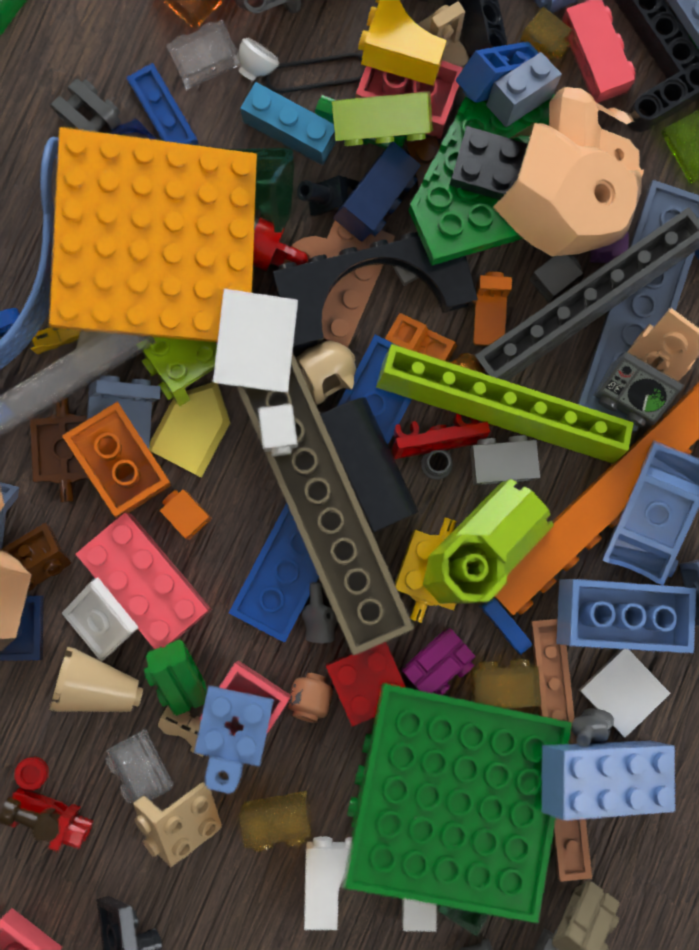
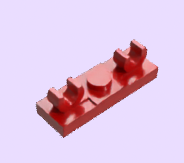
(438, 437)

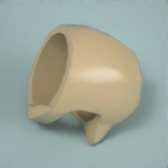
(327, 369)

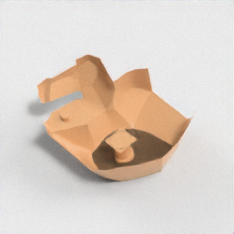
(574, 180)

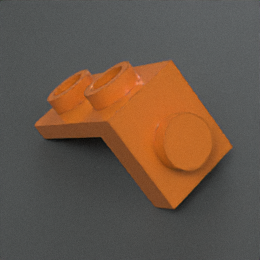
(491, 307)

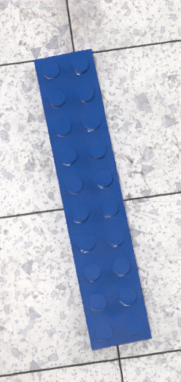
(282, 573)

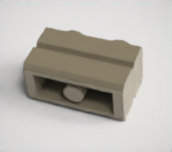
(587, 919)

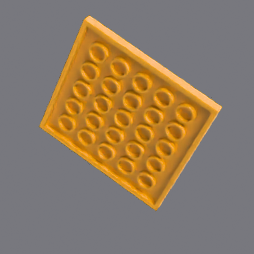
(149, 235)

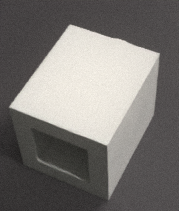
(278, 429)

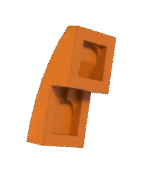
(418, 338)

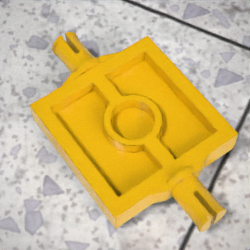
(414, 566)

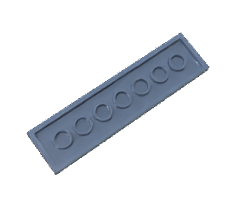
(649, 303)

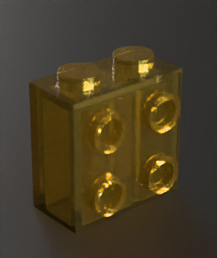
(276, 821)

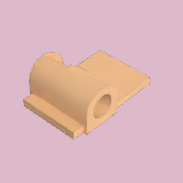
(668, 345)

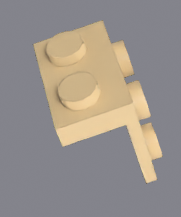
(180, 826)

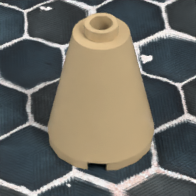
(93, 686)

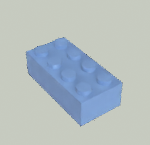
(626, 616)
(608, 779)

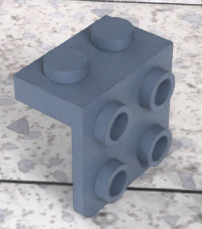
(133, 397)

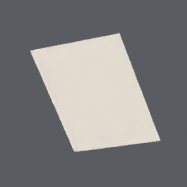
(255, 340)

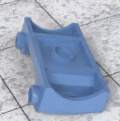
(656, 514)

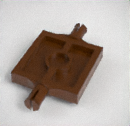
(51, 454)

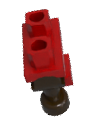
(46, 818)

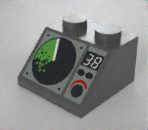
(637, 390)

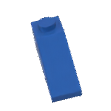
(489, 66)

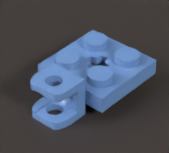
(227, 750)

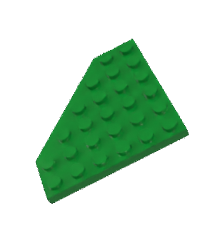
(454, 219)

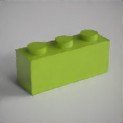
(382, 118)

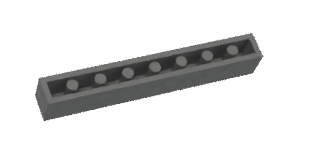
(592, 297)

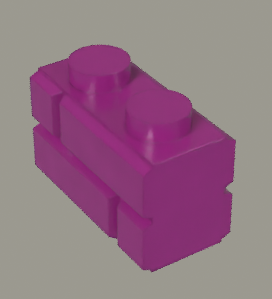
(439, 663)

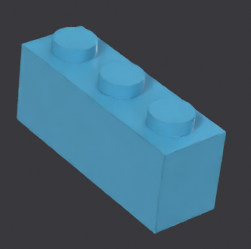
(288, 123)

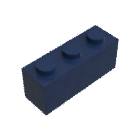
(378, 193)

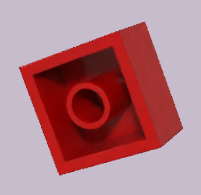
(360, 680)

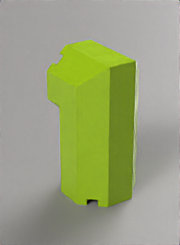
(487, 546)

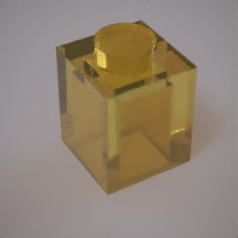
(547, 34)

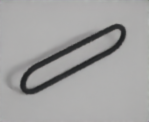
(316, 85)

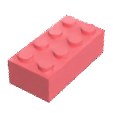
(143, 581)

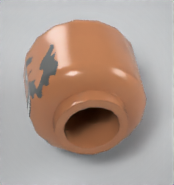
(310, 698)

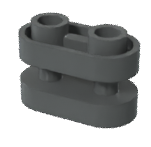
(85, 95)

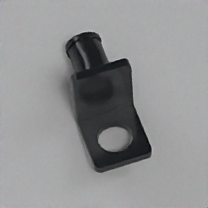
(326, 194)

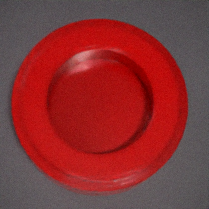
(31, 773)

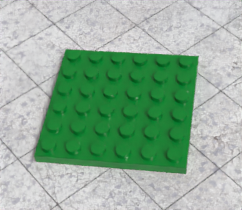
(454, 805)

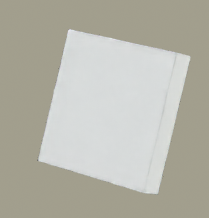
(99, 619)
(625, 691)

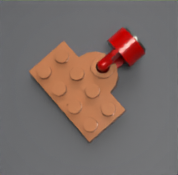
(348, 297)

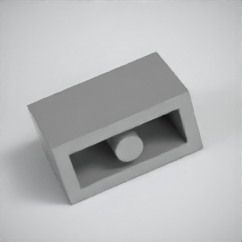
(503, 461)

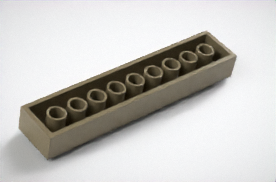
(331, 521)

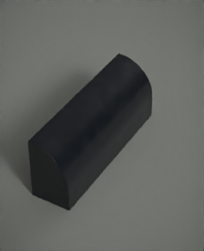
(369, 464)

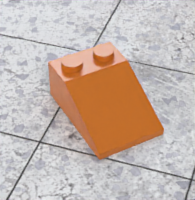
(117, 460)

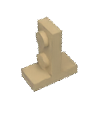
(447, 24)

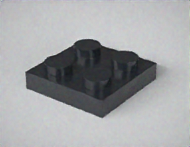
(487, 163)

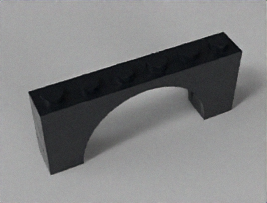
(313, 281)

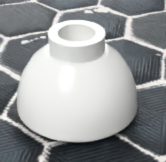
(255, 59)

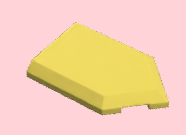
(192, 431)

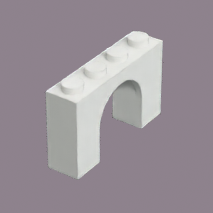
(323, 878)

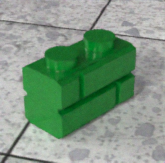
(176, 677)

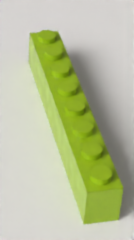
(504, 404)

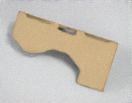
(175, 729)

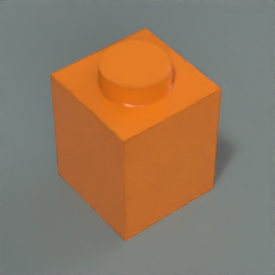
(184, 513)

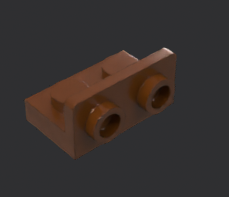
(39, 554)

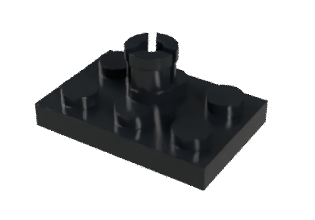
(118, 927)

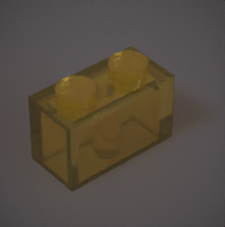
(506, 685)

